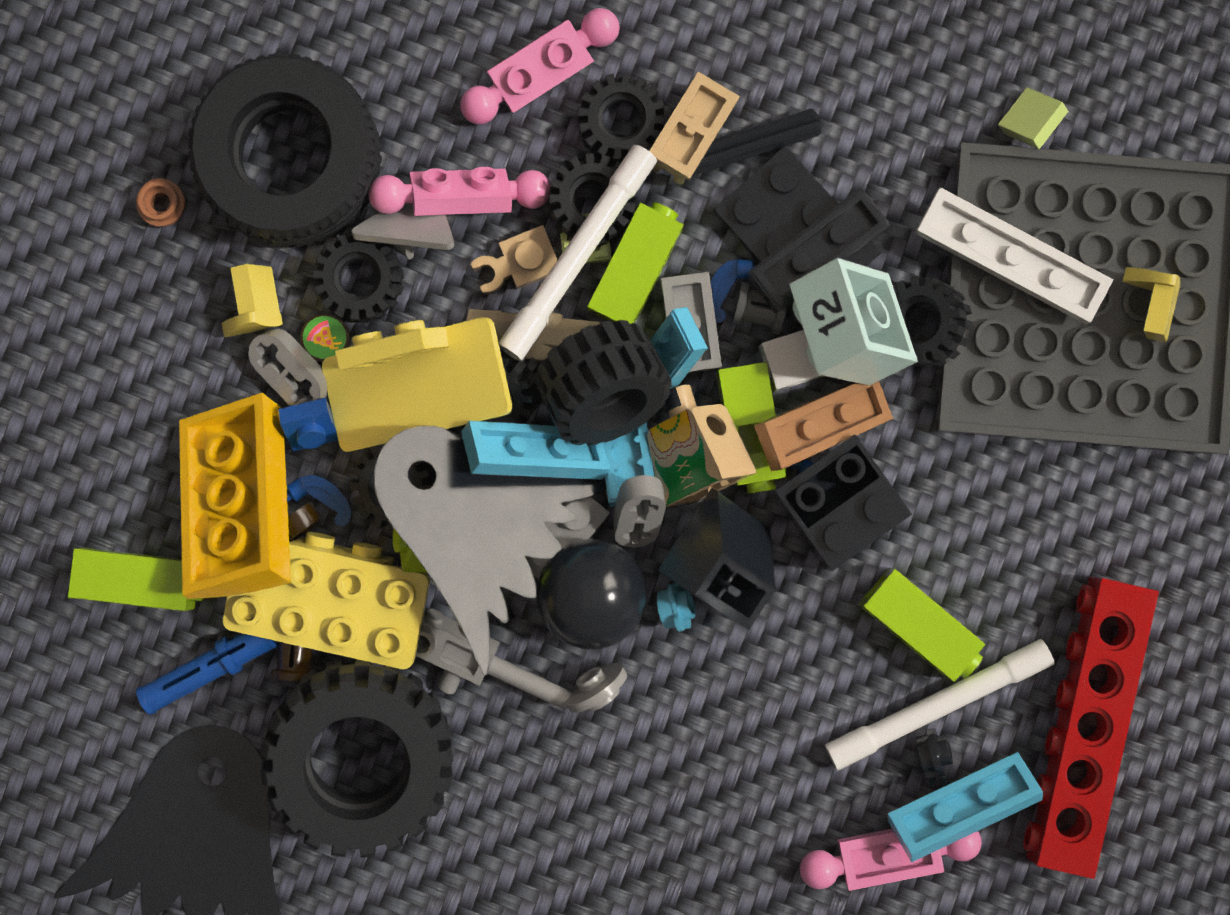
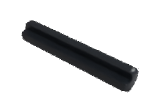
(760, 140)

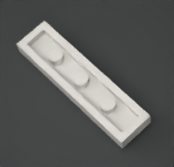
(1013, 256)

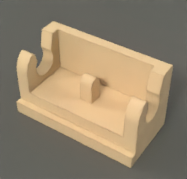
(692, 127)

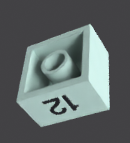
(852, 322)

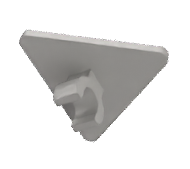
(406, 230)

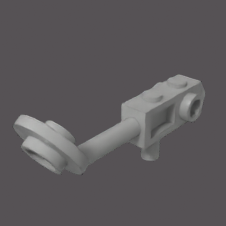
(447, 647)

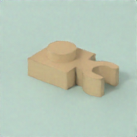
(525, 258)

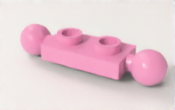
(539, 66)
(459, 191)
(879, 860)

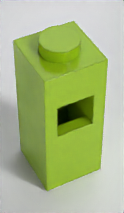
(636, 264)
(750, 401)
(128, 579)
(923, 625)

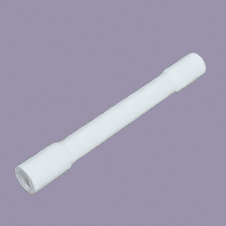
(533, 317)
(1008, 670)

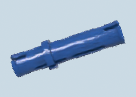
(225, 657)

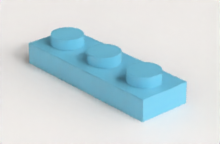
(530, 451)
(965, 806)

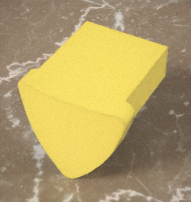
(1163, 299)
(255, 300)

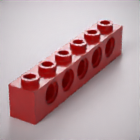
(1080, 847)

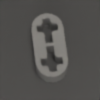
(289, 369)
(639, 511)

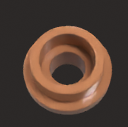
(150, 192)

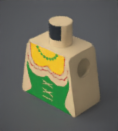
(696, 449)

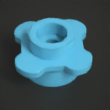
(676, 607)

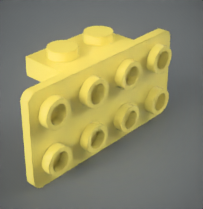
(415, 381)
(338, 603)

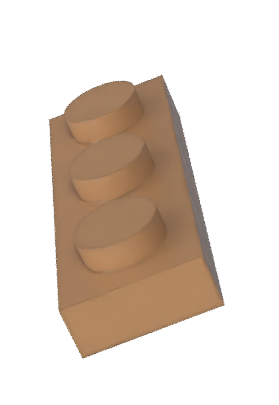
(822, 423)

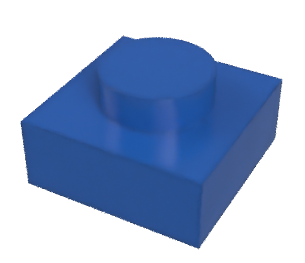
(308, 424)

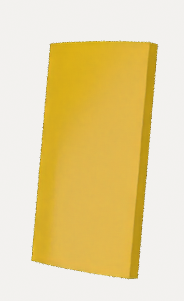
(233, 500)

